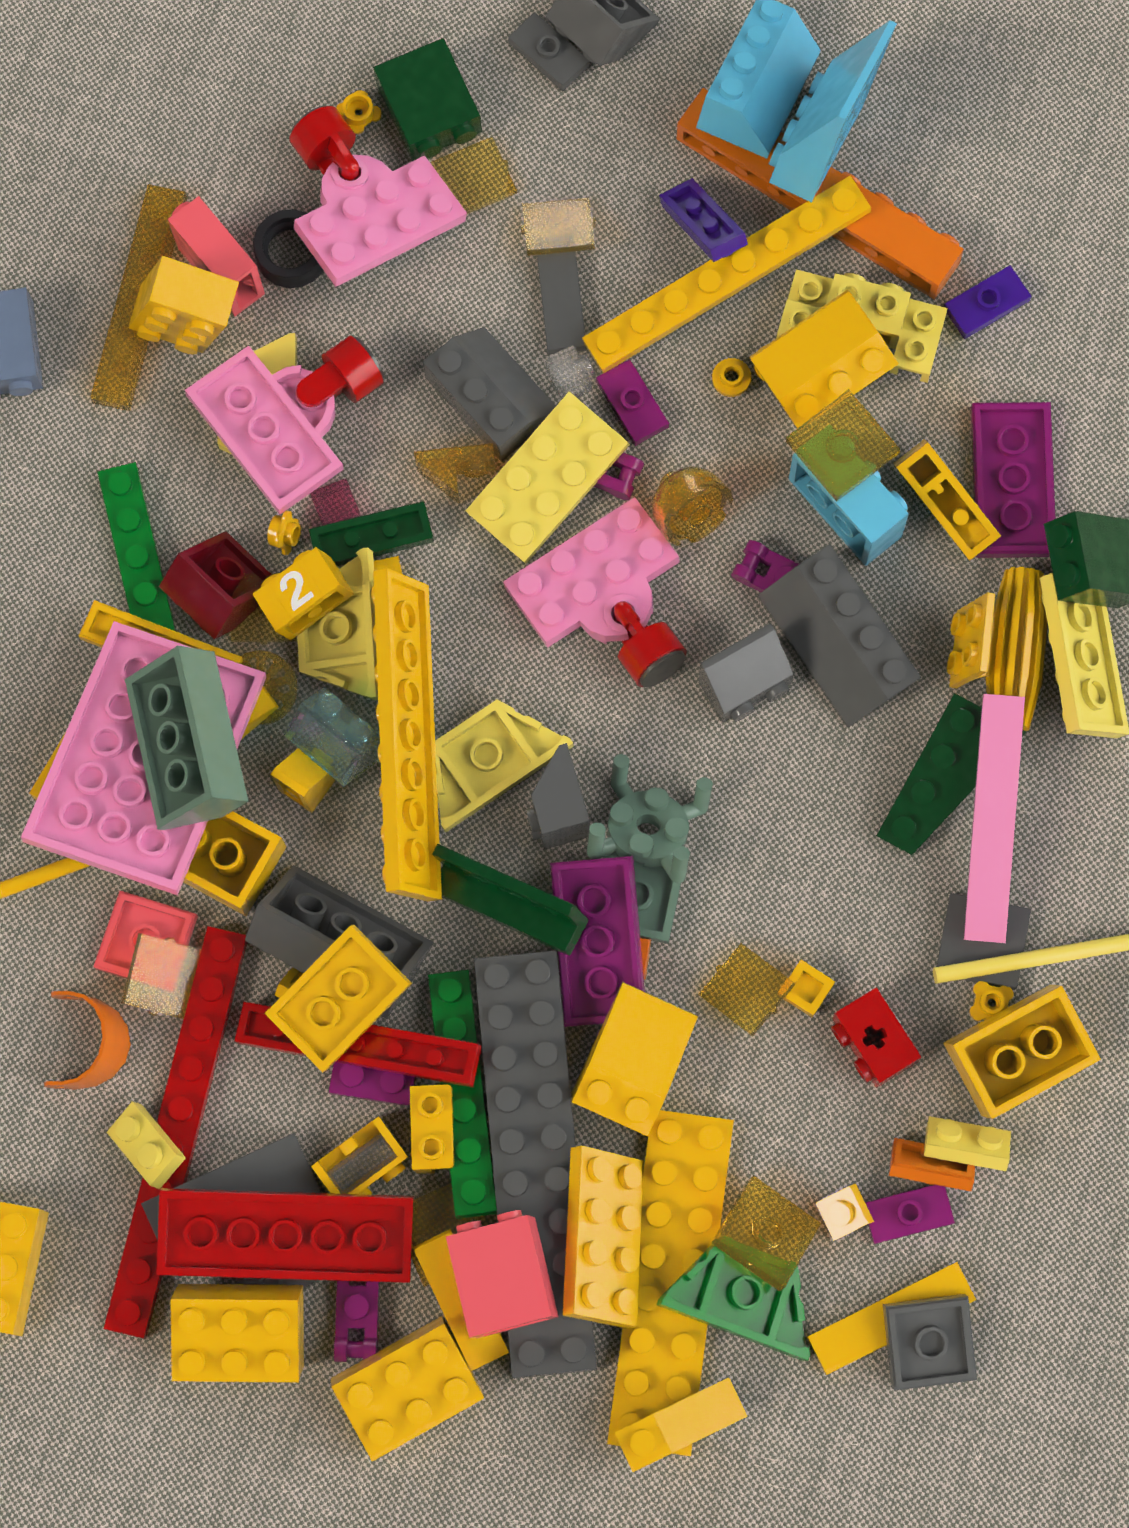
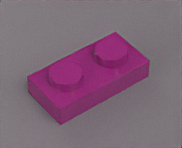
(371, 1084)

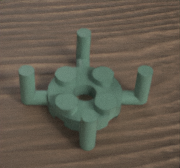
(652, 807)

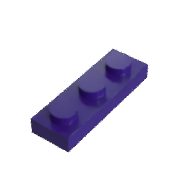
(703, 220)

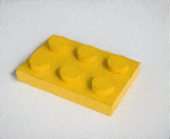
(338, 998)

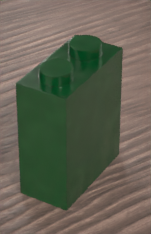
(428, 100)
(1090, 558)

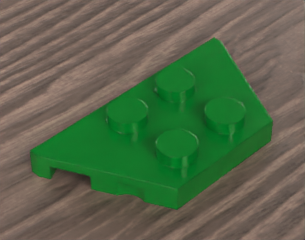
(740, 1303)

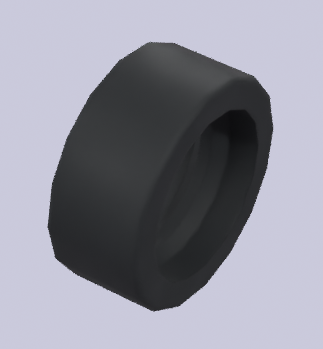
(284, 277)

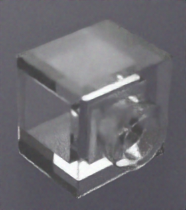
(570, 372)

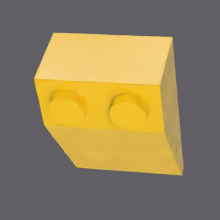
(634, 1059)

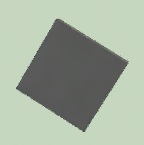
(957, 950)
(929, 1342)

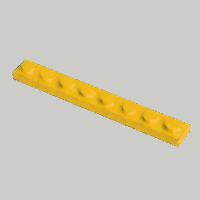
(727, 276)

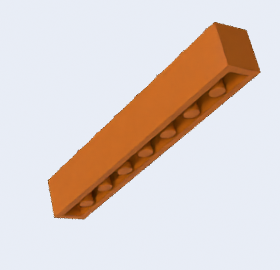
(885, 235)

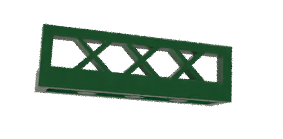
(509, 901)

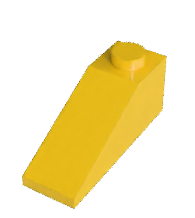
(947, 499)
(680, 1424)

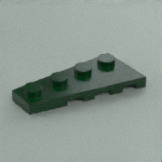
(939, 778)

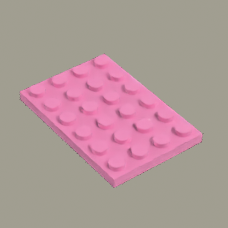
(97, 789)

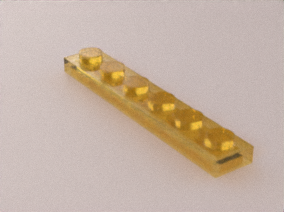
(123, 348)

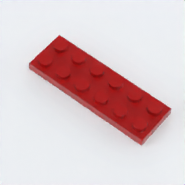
(284, 1235)

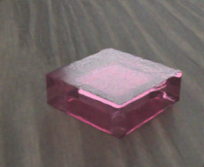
(335, 502)

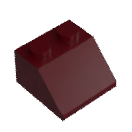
(206, 579)

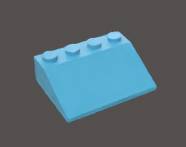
(828, 116)

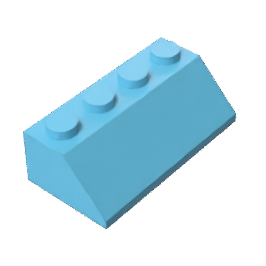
(760, 78)

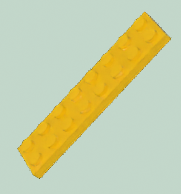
(406, 736)
(679, 1220)

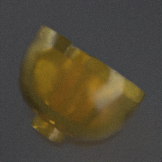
(690, 504)

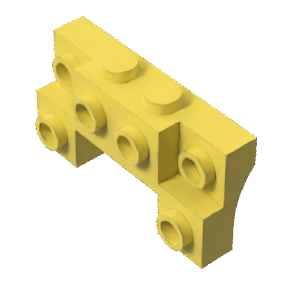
(902, 322)

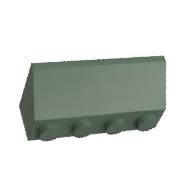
(186, 738)

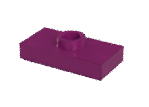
(632, 402)
(909, 1213)

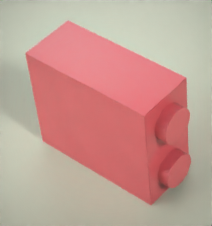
(213, 249)
(501, 1274)

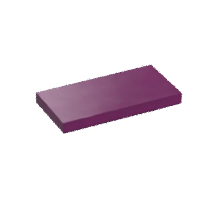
(1014, 475)
(610, 941)

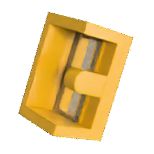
(361, 1160)

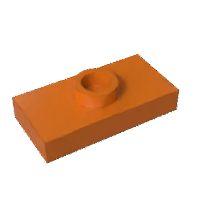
(910, 1163)

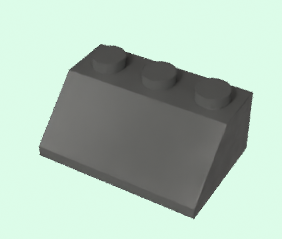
(488, 390)

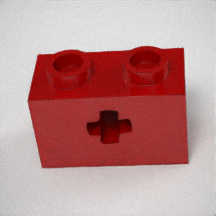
(874, 1015)

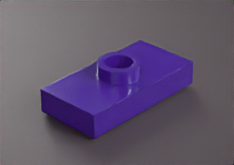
(987, 302)

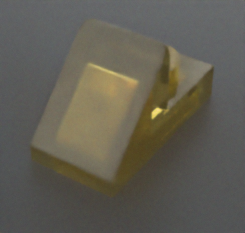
(444, 465)

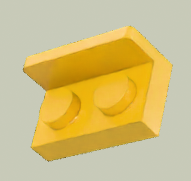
(431, 1128)

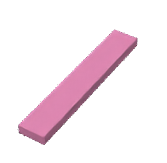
(994, 818)

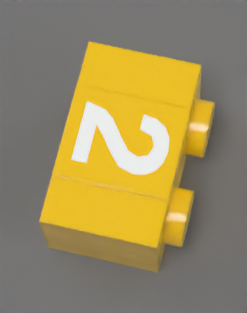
(302, 593)

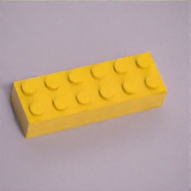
(230, 858)

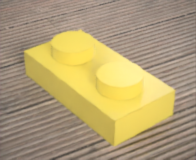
(967, 1143)
(146, 1145)

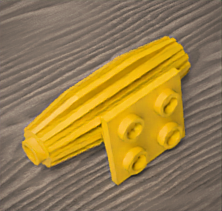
(1003, 640)

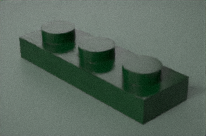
(379, 531)

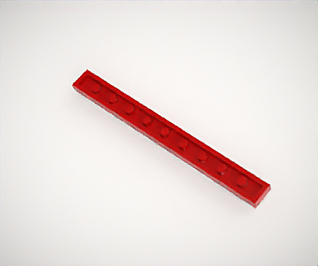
(180, 1119)

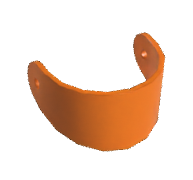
(113, 1047)

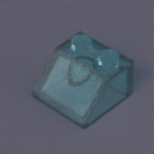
(334, 736)

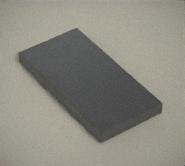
(271, 1168)

